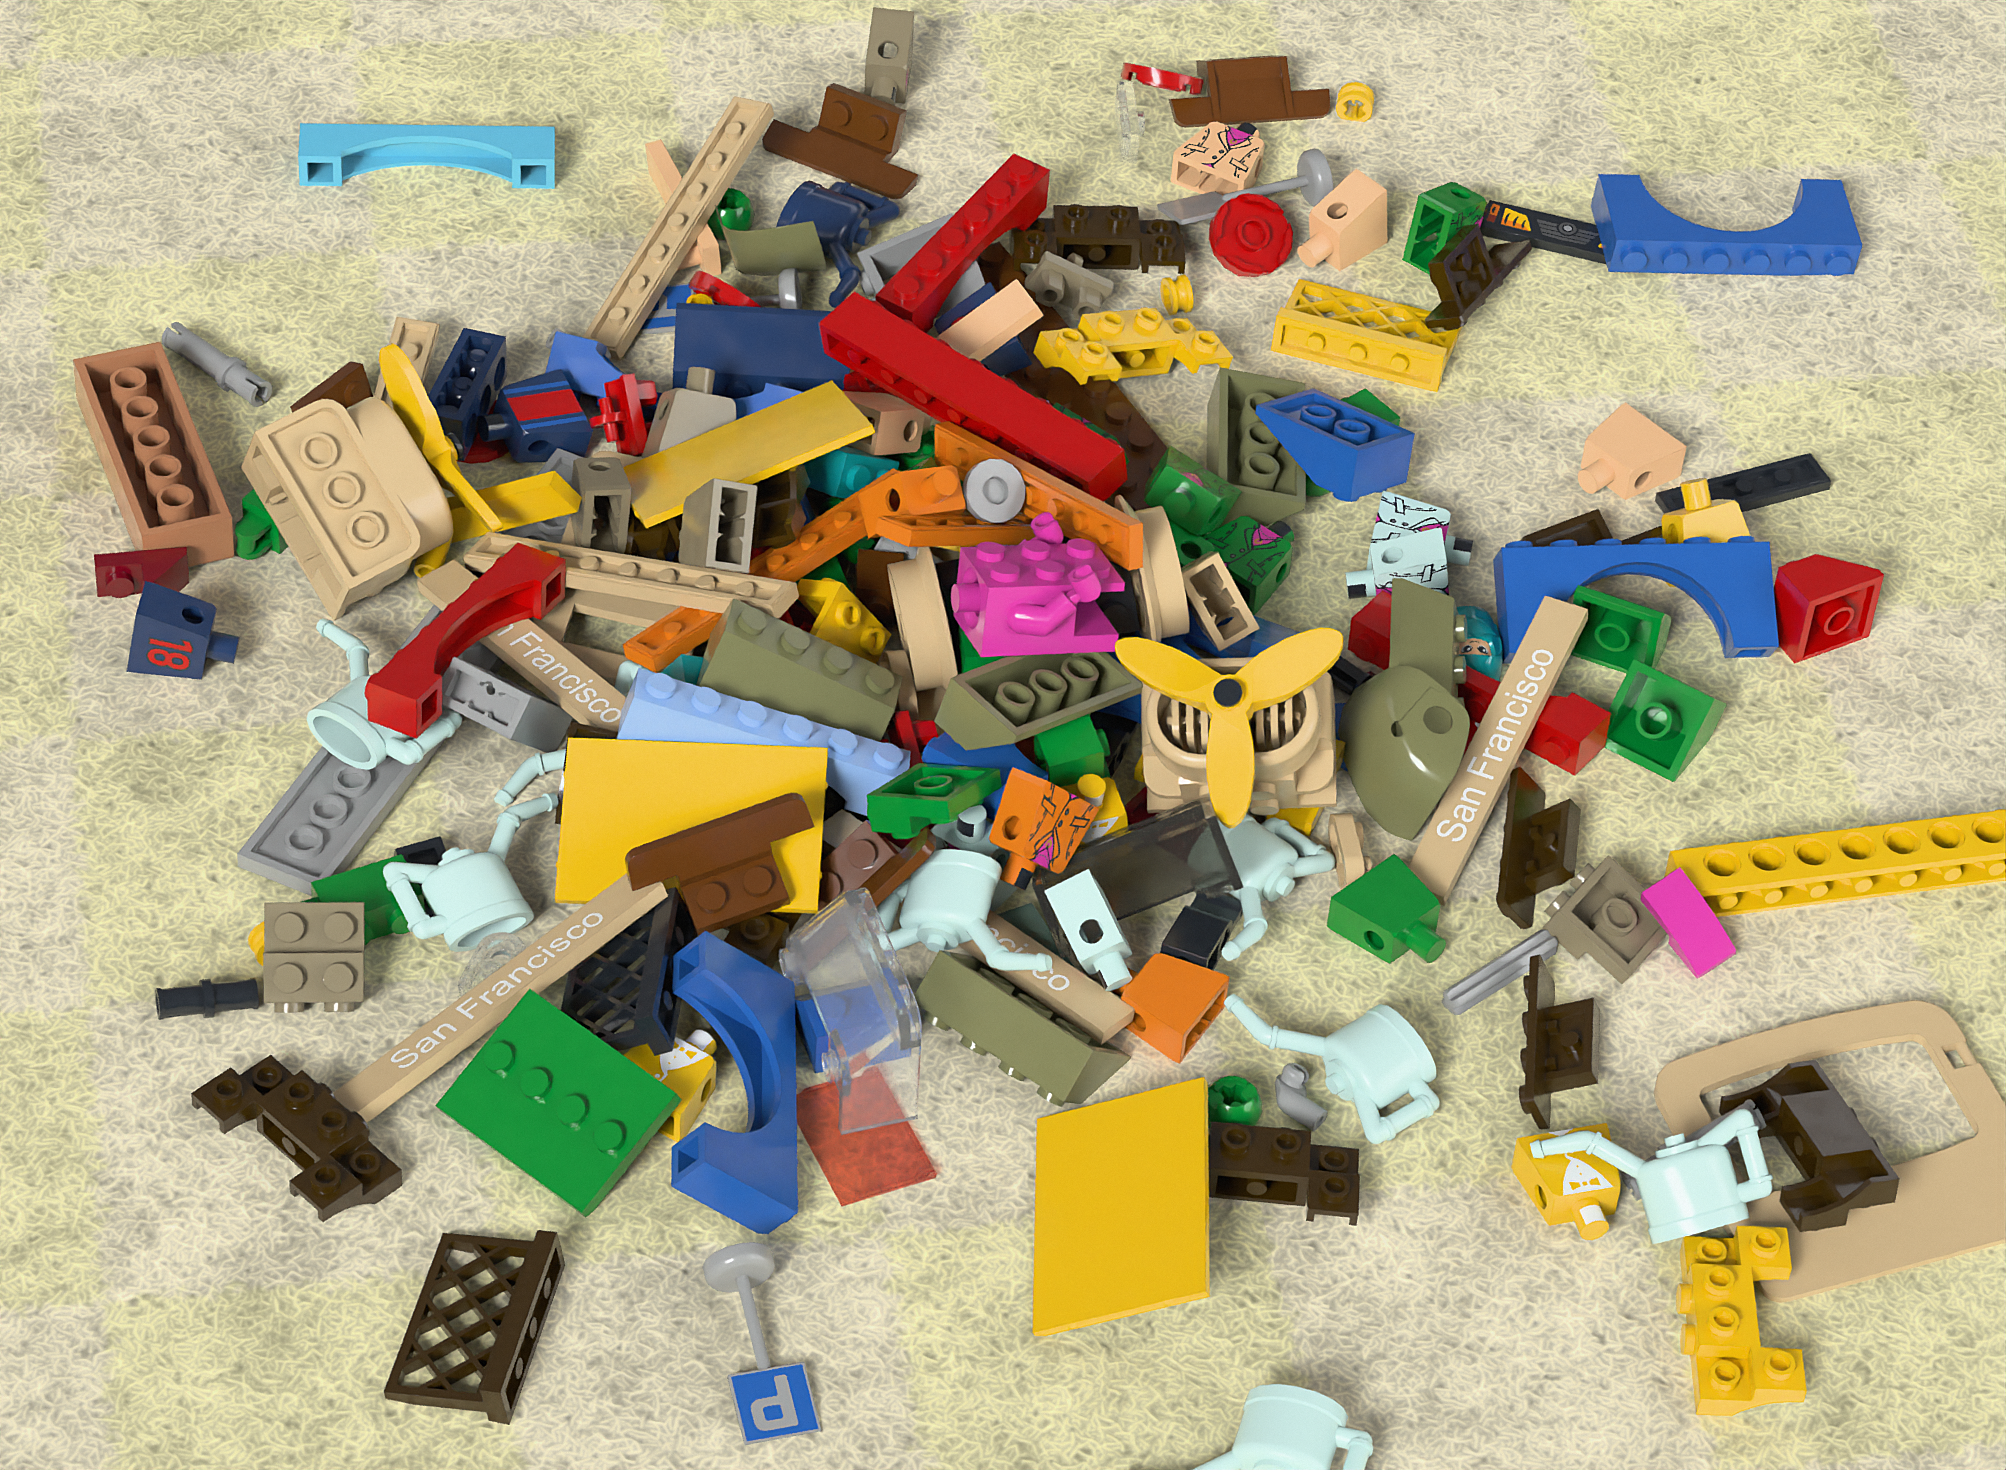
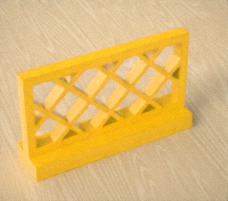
(1349, 345)

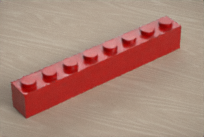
(969, 395)

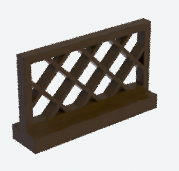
(515, 1340)

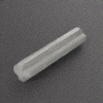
(1498, 972)

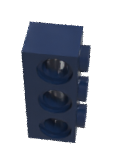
(469, 384)

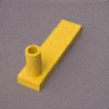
(513, 503)

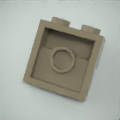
(1605, 919)
(314, 955)

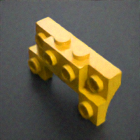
(1129, 346)
(1722, 1322)

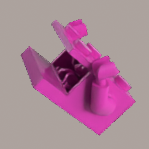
(1035, 595)

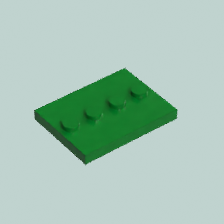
(558, 1103)

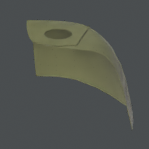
(775, 249)
(1404, 774)

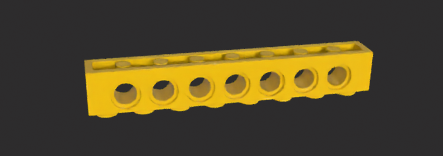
(1847, 863)

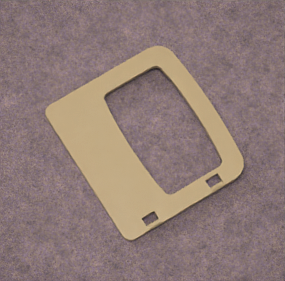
(1943, 1200)

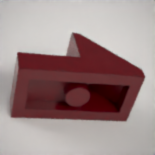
(126, 572)

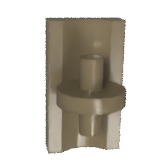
(1069, 284)

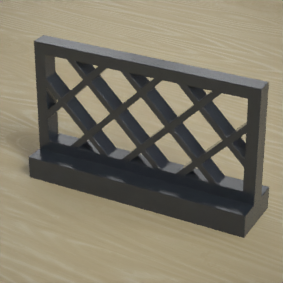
(655, 1006)

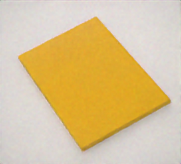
(746, 450)
(646, 790)
(1121, 1208)

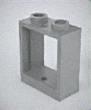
(891, 255)
(504, 706)

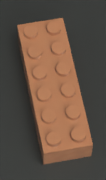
(153, 453)

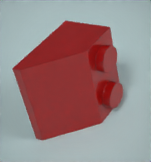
(1824, 604)

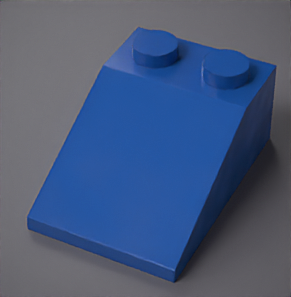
(1339, 443)

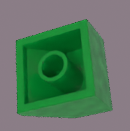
(1619, 631)
(1660, 721)

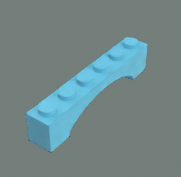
(345, 150)

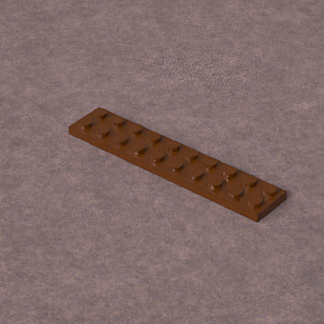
(1095, 401)

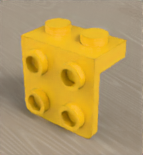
(842, 618)

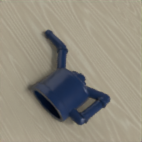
(841, 224)

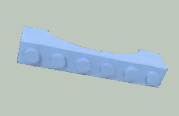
(682, 712)

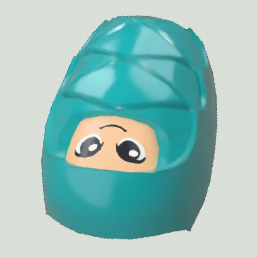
(1483, 642)

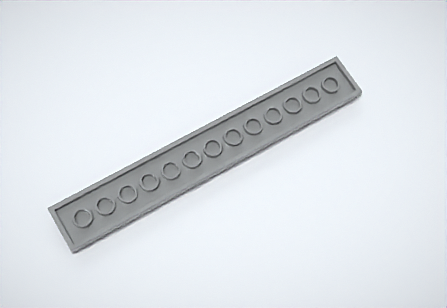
(339, 807)

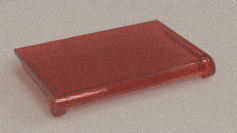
(862, 1161)

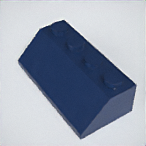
(753, 348)

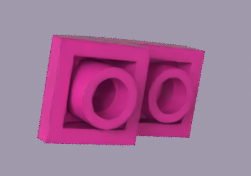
(1689, 922)

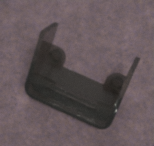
(1149, 864)

